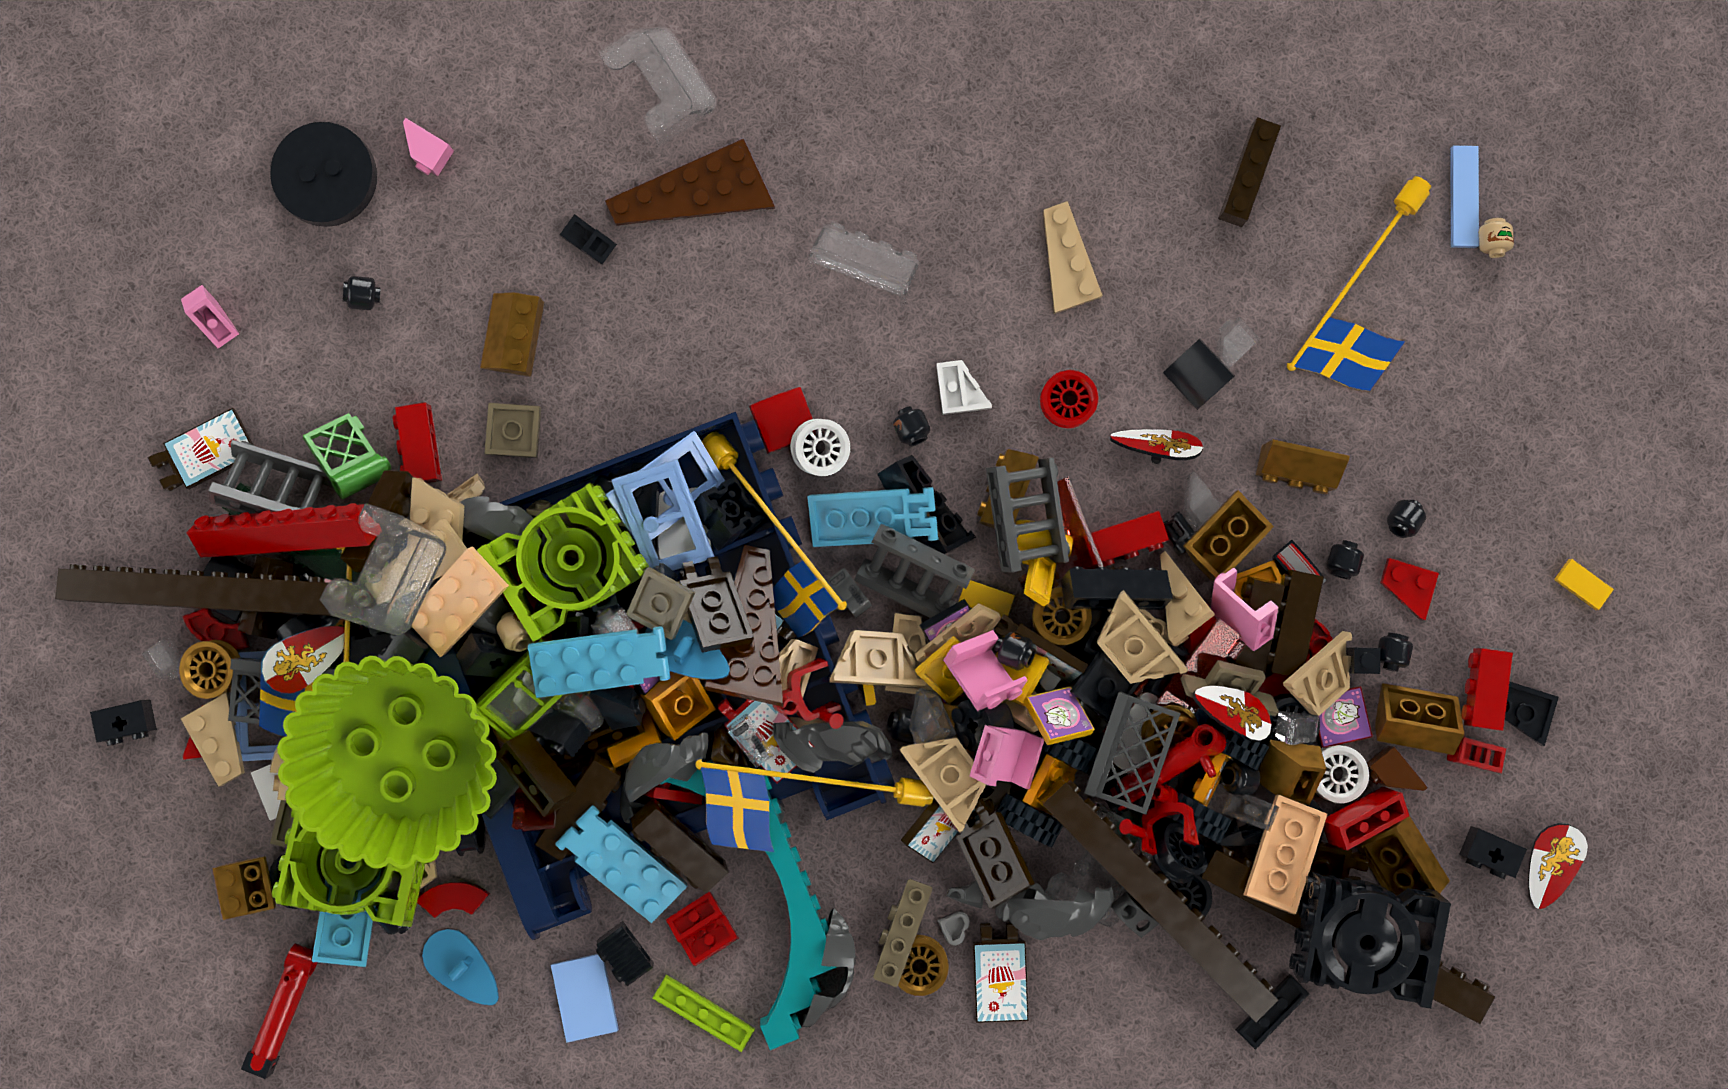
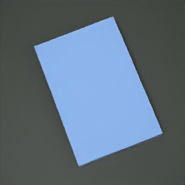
(584, 997)

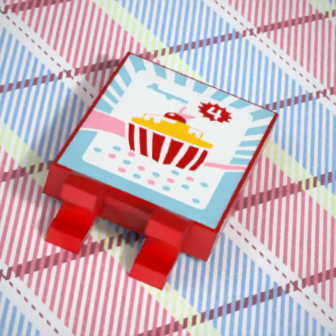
(763, 717)

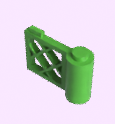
(355, 474)

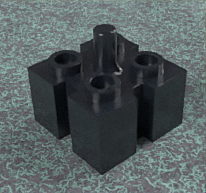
(728, 512)

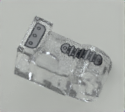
(750, 740)

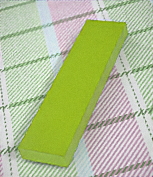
(703, 1013)

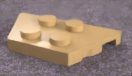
(432, 505)
(1136, 644)
(876, 660)
(1323, 676)
(946, 773)

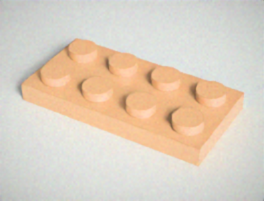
(457, 601)
(1285, 855)

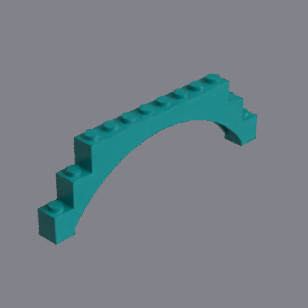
(807, 927)

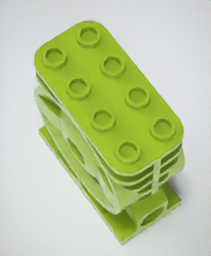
(583, 508)
(303, 887)

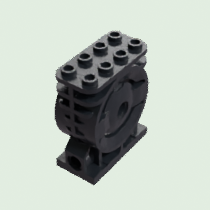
(1380, 965)

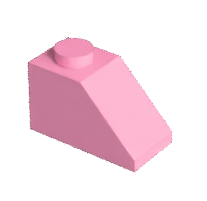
(426, 149)
(209, 316)

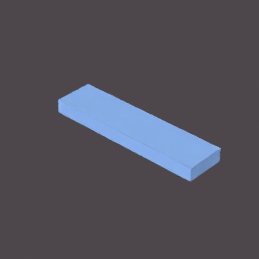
(1464, 196)

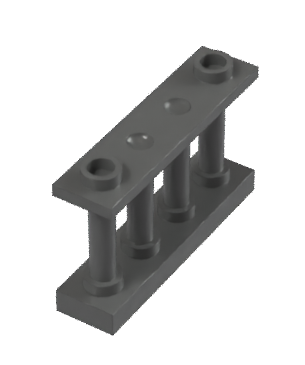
(251, 501)
(1003, 508)
(904, 590)

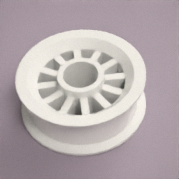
(799, 438)
(1361, 774)

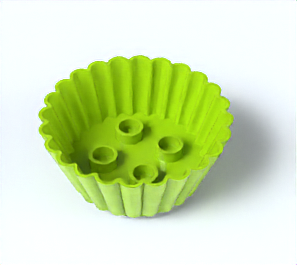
(387, 762)

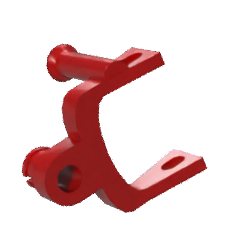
(794, 702)
(1165, 804)

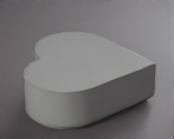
(954, 927)

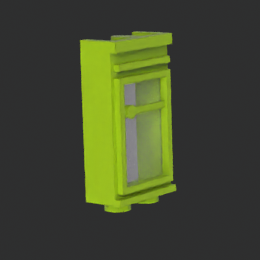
(511, 701)

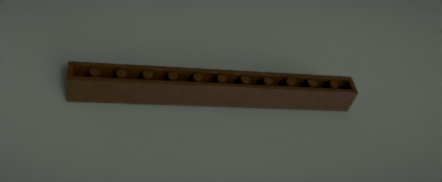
(192, 590)
(1157, 899)
(1451, 989)

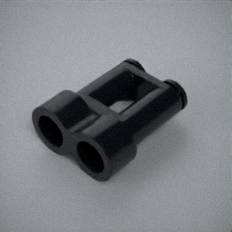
(1176, 539)

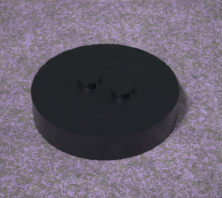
(323, 174)

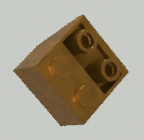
(1292, 770)
(243, 887)

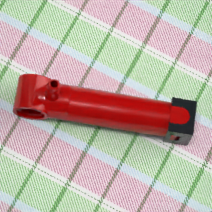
(1177, 760)
(264, 1054)

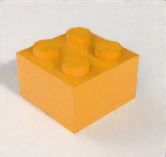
(678, 704)

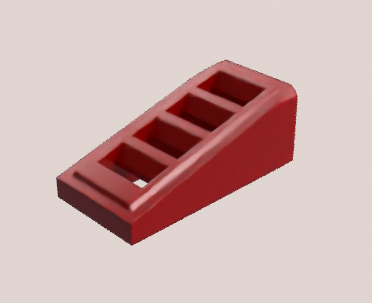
(1463, 752)

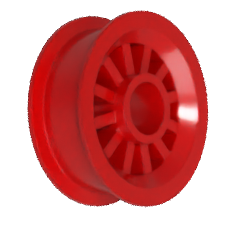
(1091, 397)

